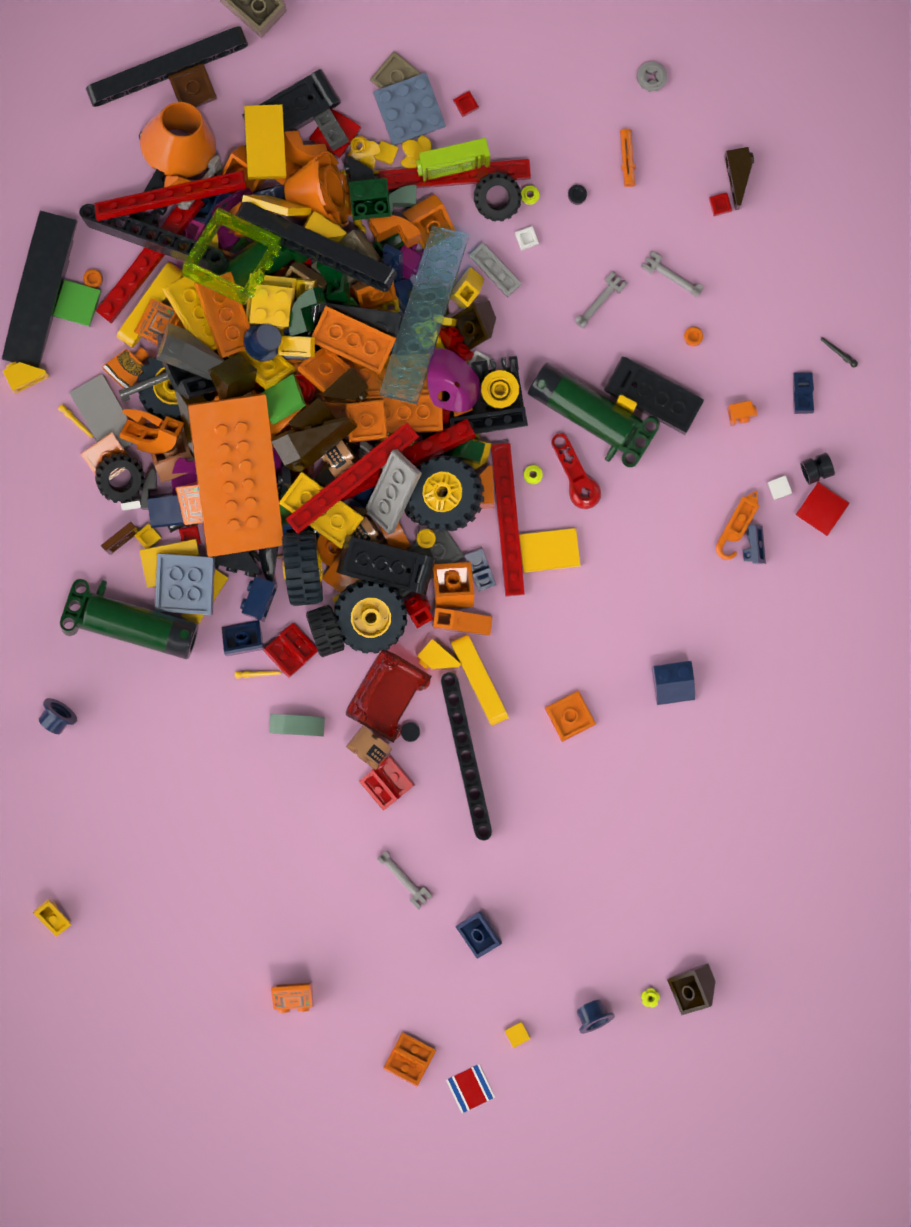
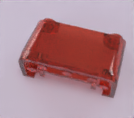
(386, 694)

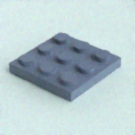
(409, 109)
(185, 584)

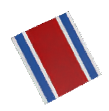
(470, 1088)

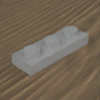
(495, 270)

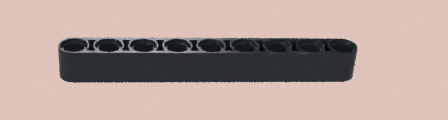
(166, 65)
(153, 238)
(320, 248)
(467, 746)

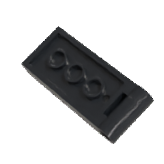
(296, 104)
(379, 319)
(654, 395)
(386, 564)

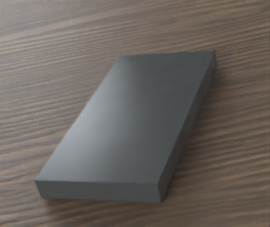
(444, 550)

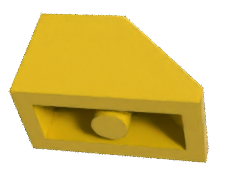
(22, 376)
(436, 657)

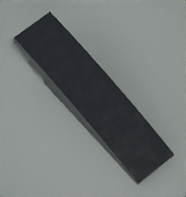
(39, 289)

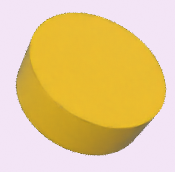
(426, 538)

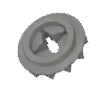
(650, 68)

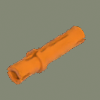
(627, 160)

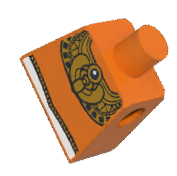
(126, 367)

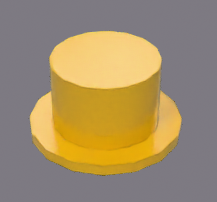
(500, 389)

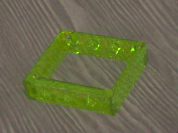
(218, 283)

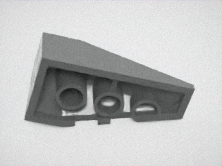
(187, 352)

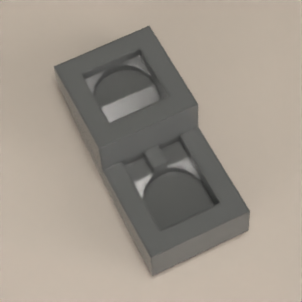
(331, 129)
(149, 485)

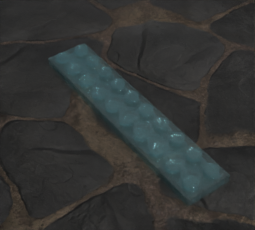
(424, 315)

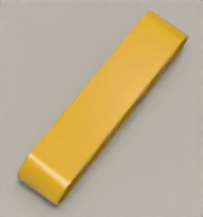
(167, 276)
(479, 680)

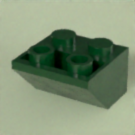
(369, 199)

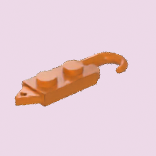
(738, 524)

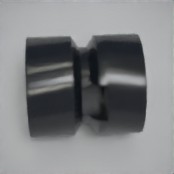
(817, 468)

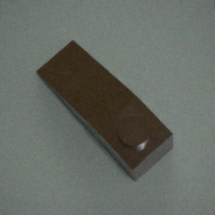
(738, 168)

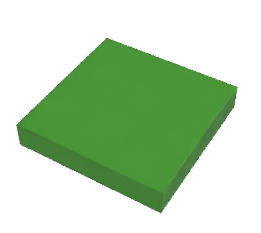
(77, 303)
(284, 399)

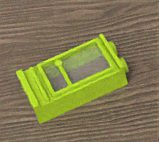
(453, 159)

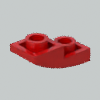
(453, 341)

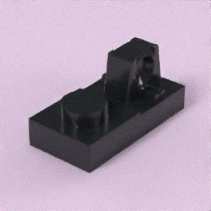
(283, 481)

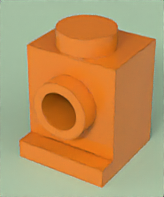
(741, 412)

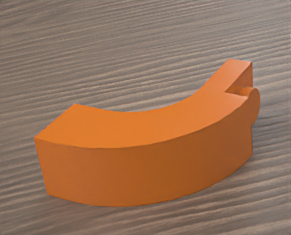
(150, 439)

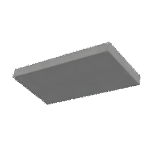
(100, 409)
(393, 491)

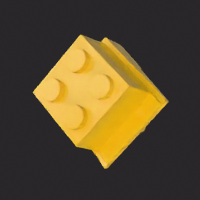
(272, 302)

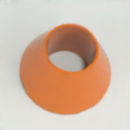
(178, 154)
(320, 188)

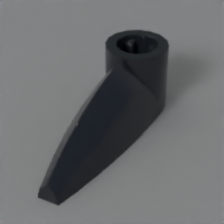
(268, 560)

